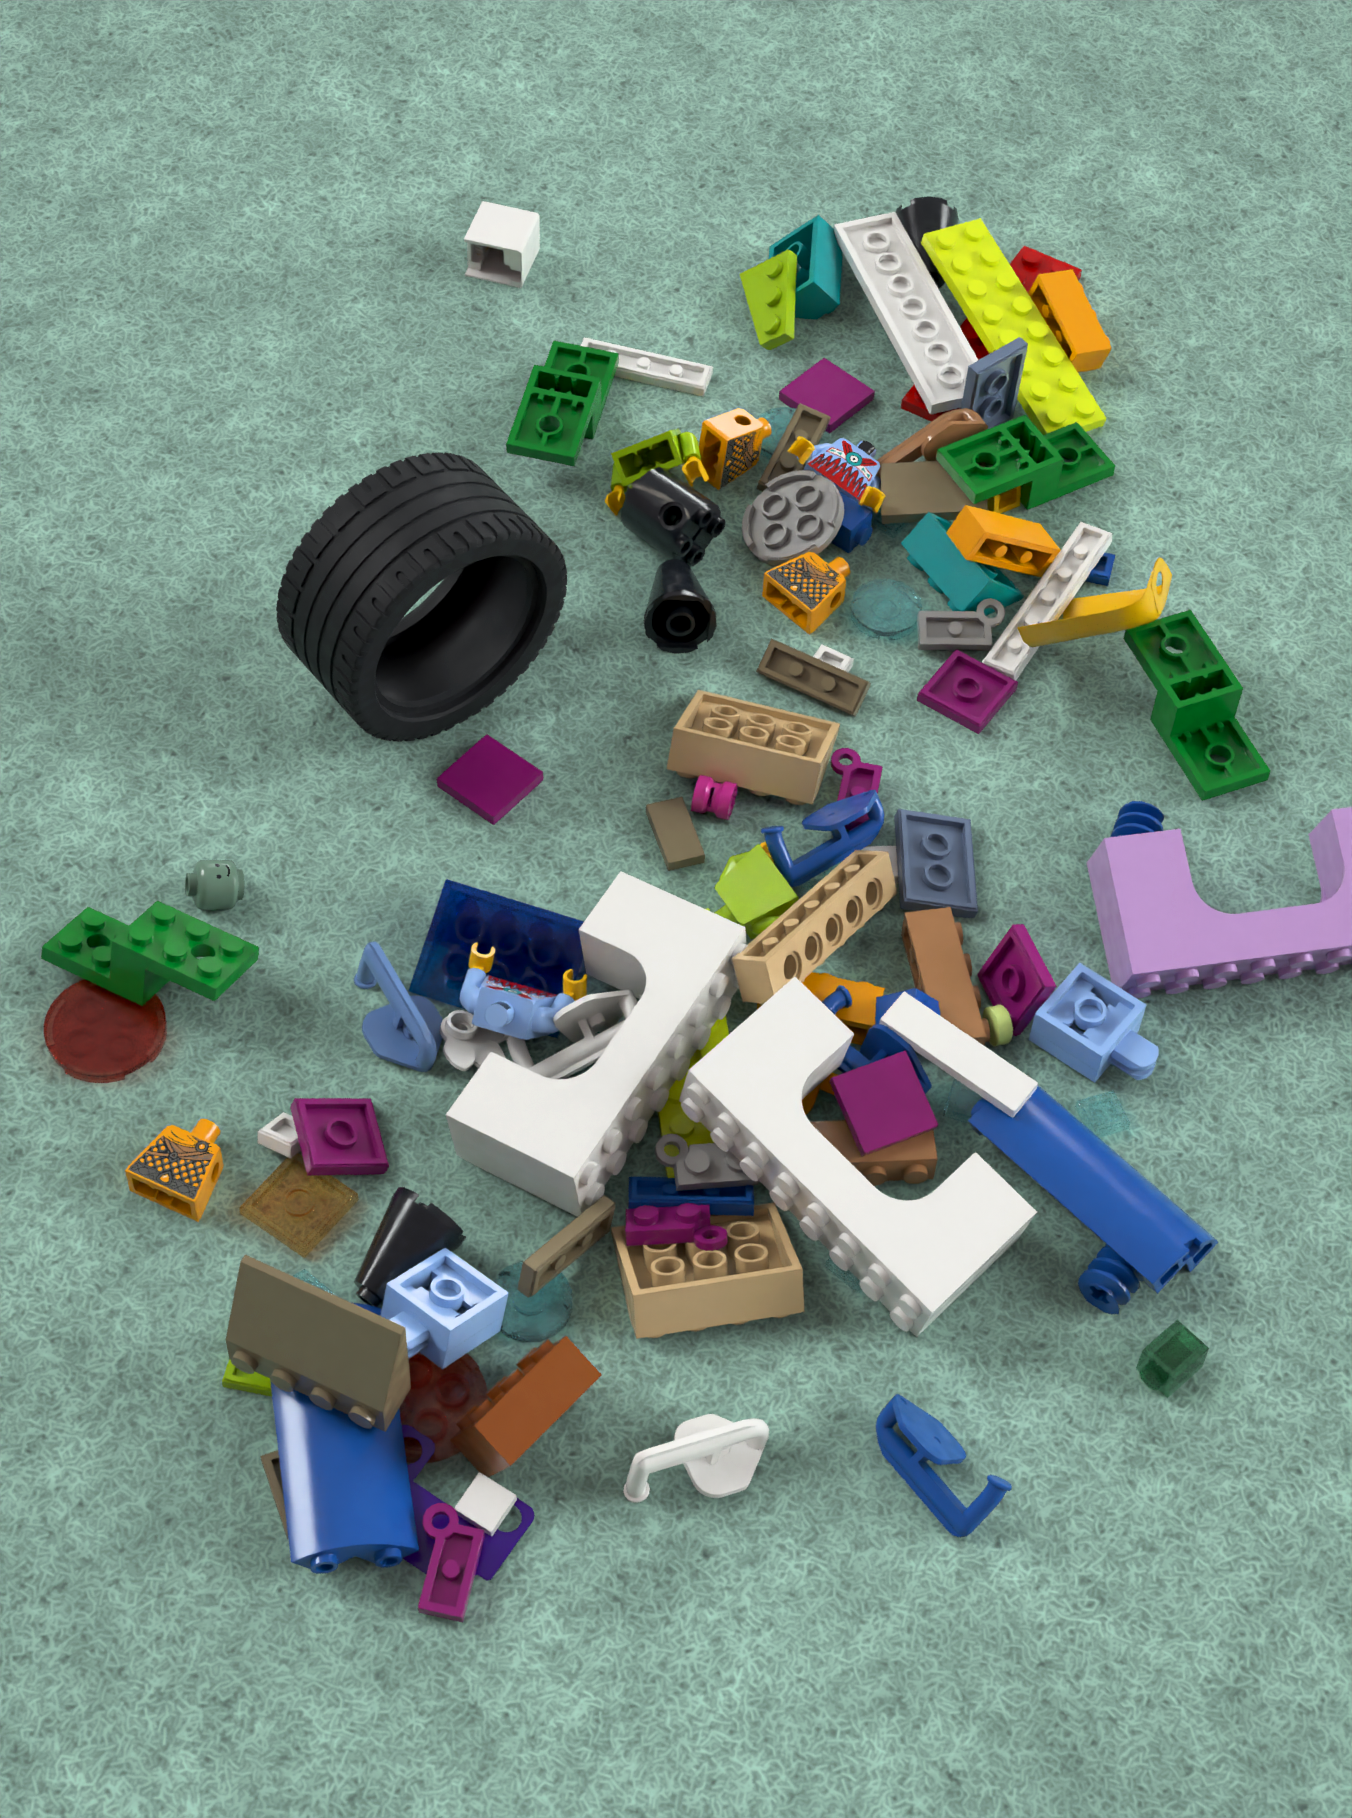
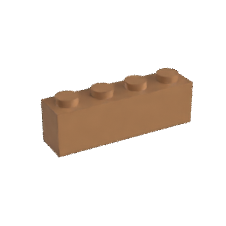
(942, 969)
(907, 1161)

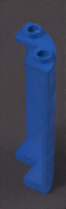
(1096, 1186)
(342, 1485)

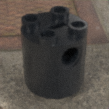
(671, 516)

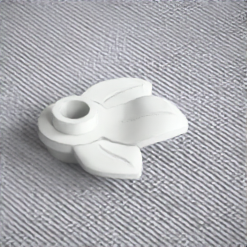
(468, 1043)

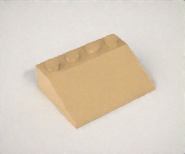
(752, 747)
(695, 1289)

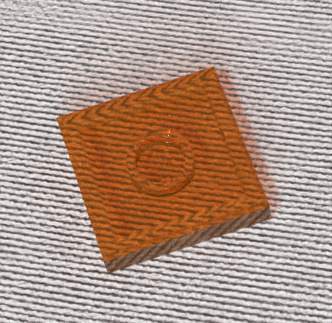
(298, 1206)

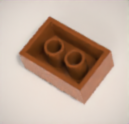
(524, 1405)

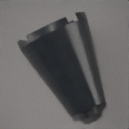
(926, 216)
(678, 609)
(403, 1240)

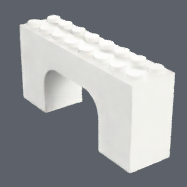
(575, 1132)
(902, 1251)

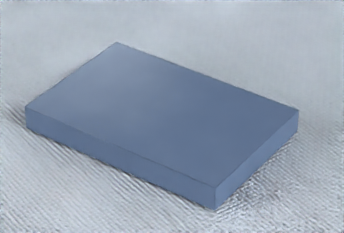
(995, 382)
(935, 863)

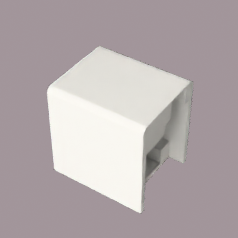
(502, 244)

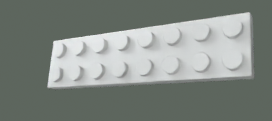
(909, 307)

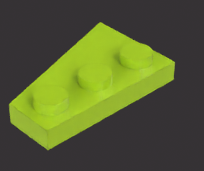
(771, 298)

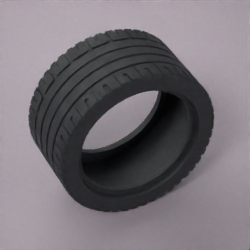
(386, 550)

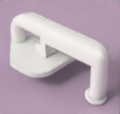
(579, 1024)
(714, 1452)

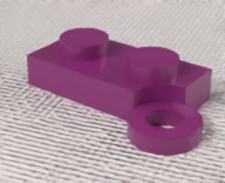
(855, 778)
(673, 1225)
(450, 1565)

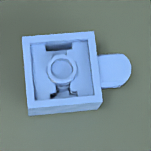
(1110, 1026)
(444, 1307)

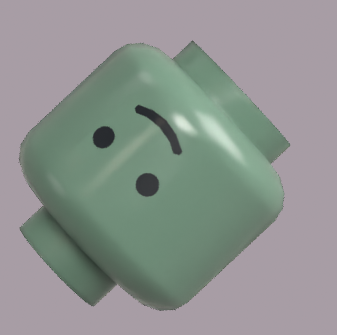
(215, 884)

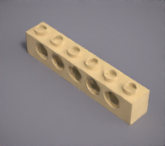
(815, 925)

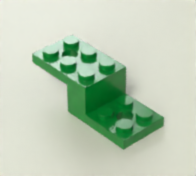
(562, 403)
(1025, 459)
(1196, 705)
(150, 953)

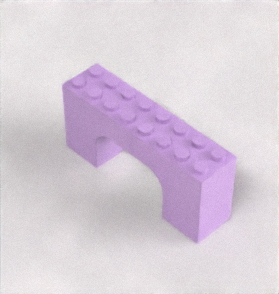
(1169, 938)

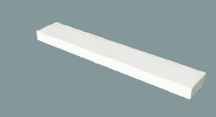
(1049, 597)

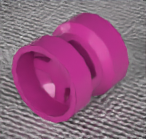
(720, 799)

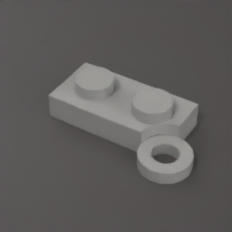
(959, 628)
(701, 1165)

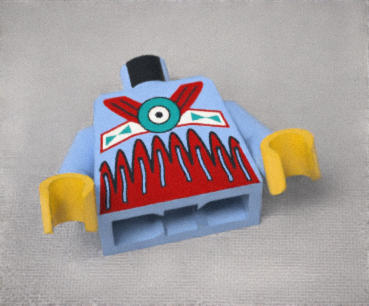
(846, 465)
(512, 1006)

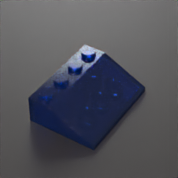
(528, 941)

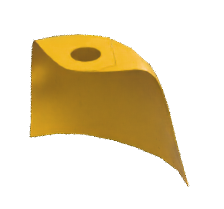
(1104, 612)

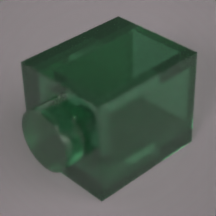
(1171, 1359)

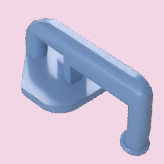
(408, 1026)

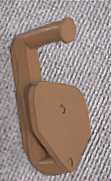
(940, 432)

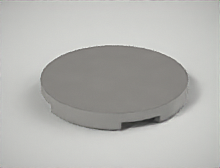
(793, 517)

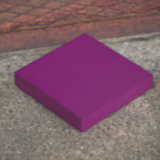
(829, 392)
(967, 691)
(490, 779)
(1017, 977)
(883, 1103)
(339, 1136)

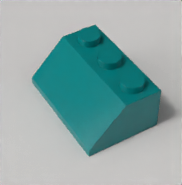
(817, 267)
(950, 573)

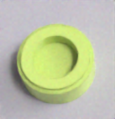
(1000, 1024)

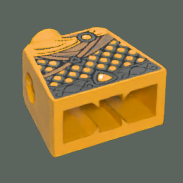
(731, 445)
(807, 588)
(179, 1168)

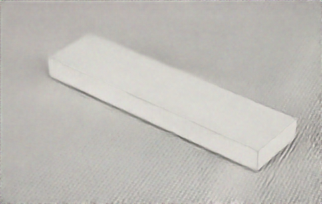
(657, 368)
(959, 1054)

